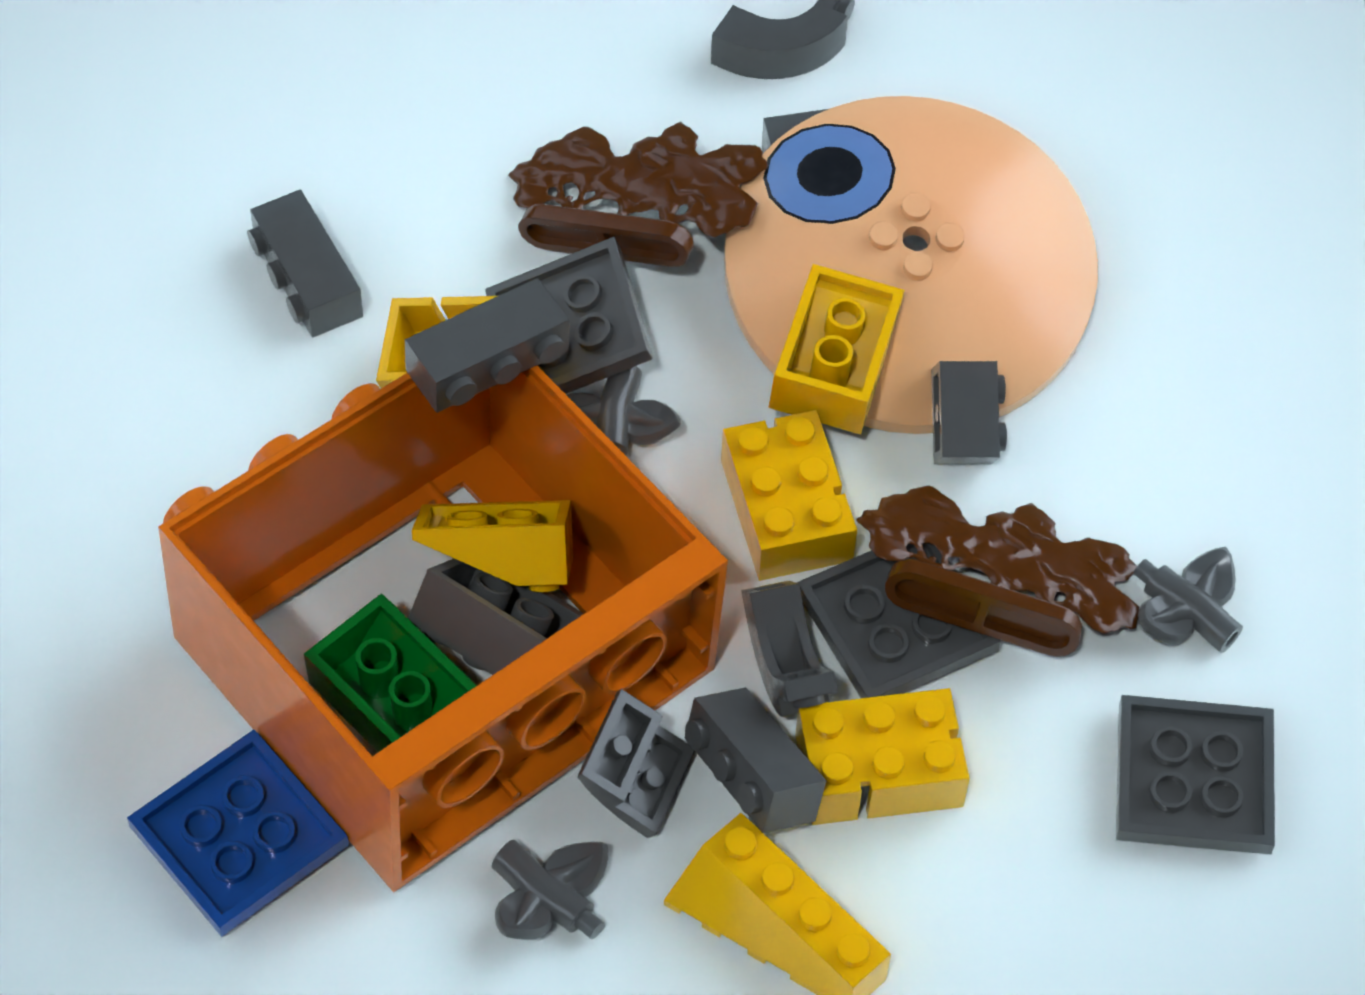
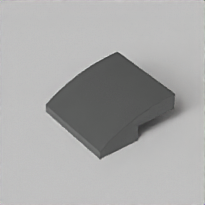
(635, 764)

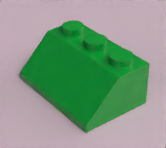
(383, 673)

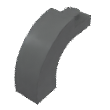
(780, 47)
(785, 648)

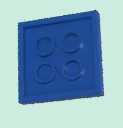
(238, 832)

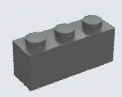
(305, 264)
(487, 345)
(754, 760)

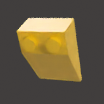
(836, 348)
(510, 540)

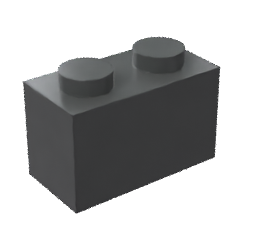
(967, 412)

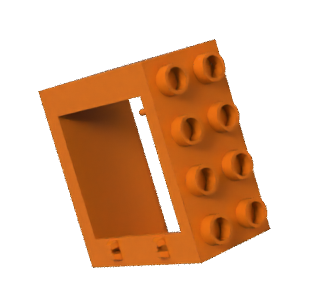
(316, 501)

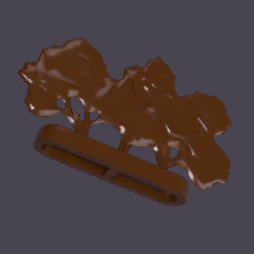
(655, 175)
(1017, 555)

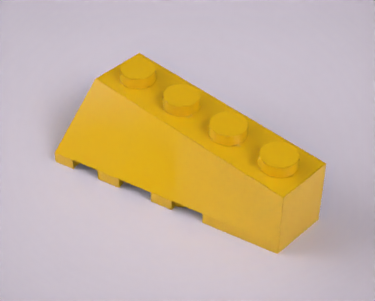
(772, 908)

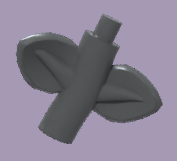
(624, 419)
(1190, 600)
(549, 891)

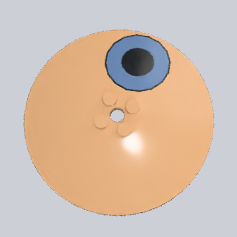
(1003, 228)

